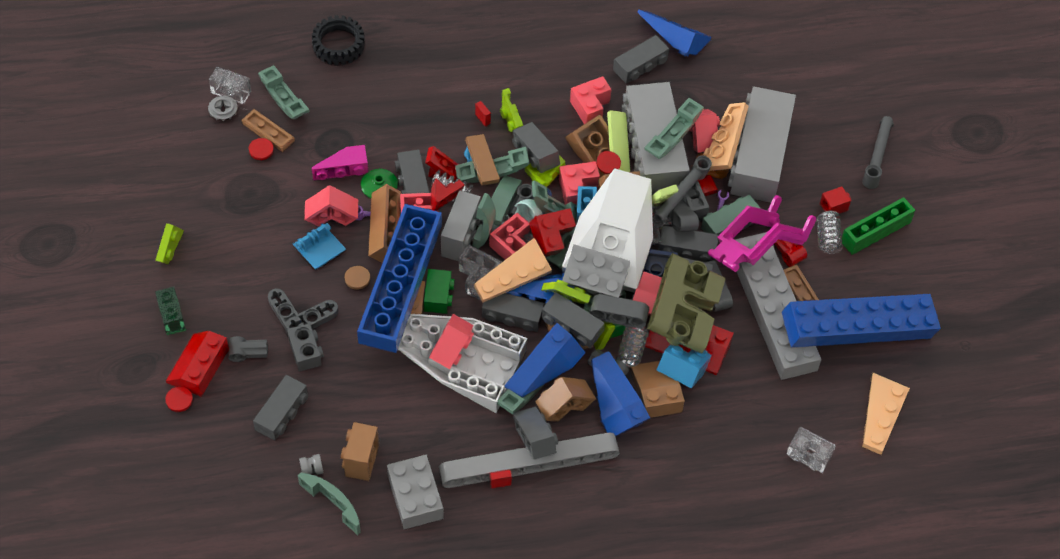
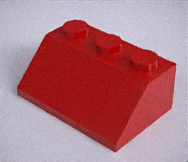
(199, 362)

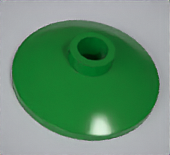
(370, 181)

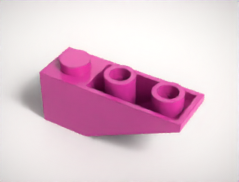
(343, 163)

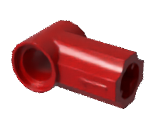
(791, 252)

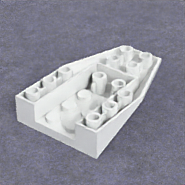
(618, 223)
(484, 365)

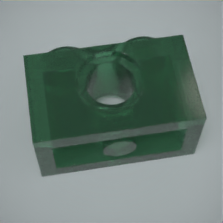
(170, 310)

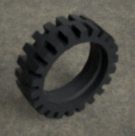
(339, 24)

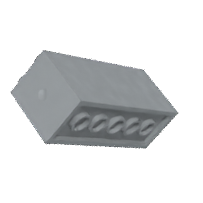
(648, 112)
(762, 144)

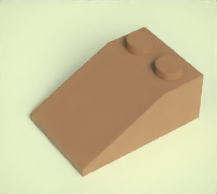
(590, 140)
(657, 391)

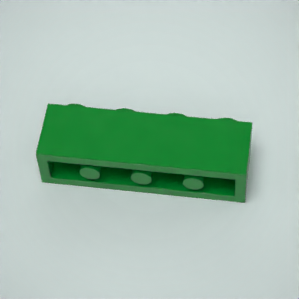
(877, 226)

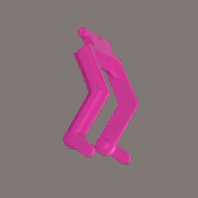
(732, 252)

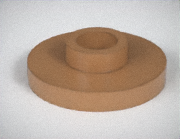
(357, 277)

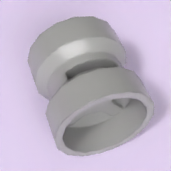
(306, 467)

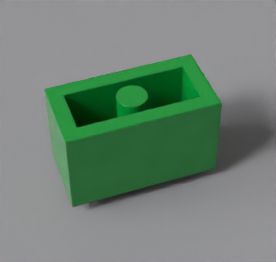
(437, 291)

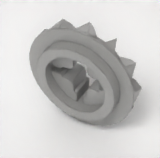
(216, 105)

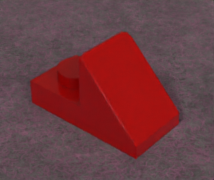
(439, 161)
(442, 195)

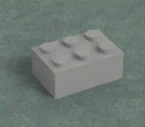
(460, 225)
(596, 272)
(415, 491)

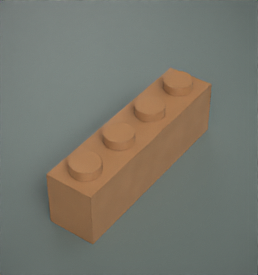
(383, 220)

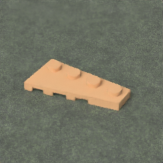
(727, 137)
(517, 270)
(883, 409)

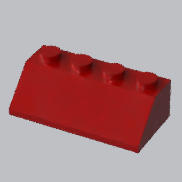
(717, 346)

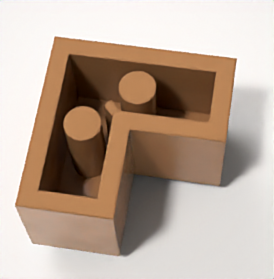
(564, 396)

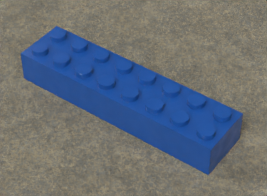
(399, 278)
(860, 320)

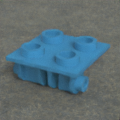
(319, 246)

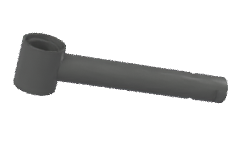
(698, 171)
(873, 171)

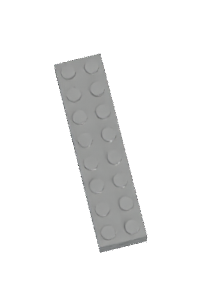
(768, 296)

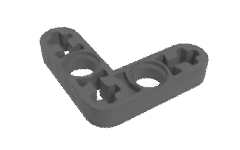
(295, 318)

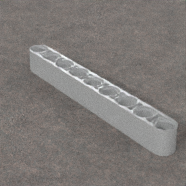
(520, 462)

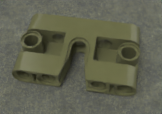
(677, 304)

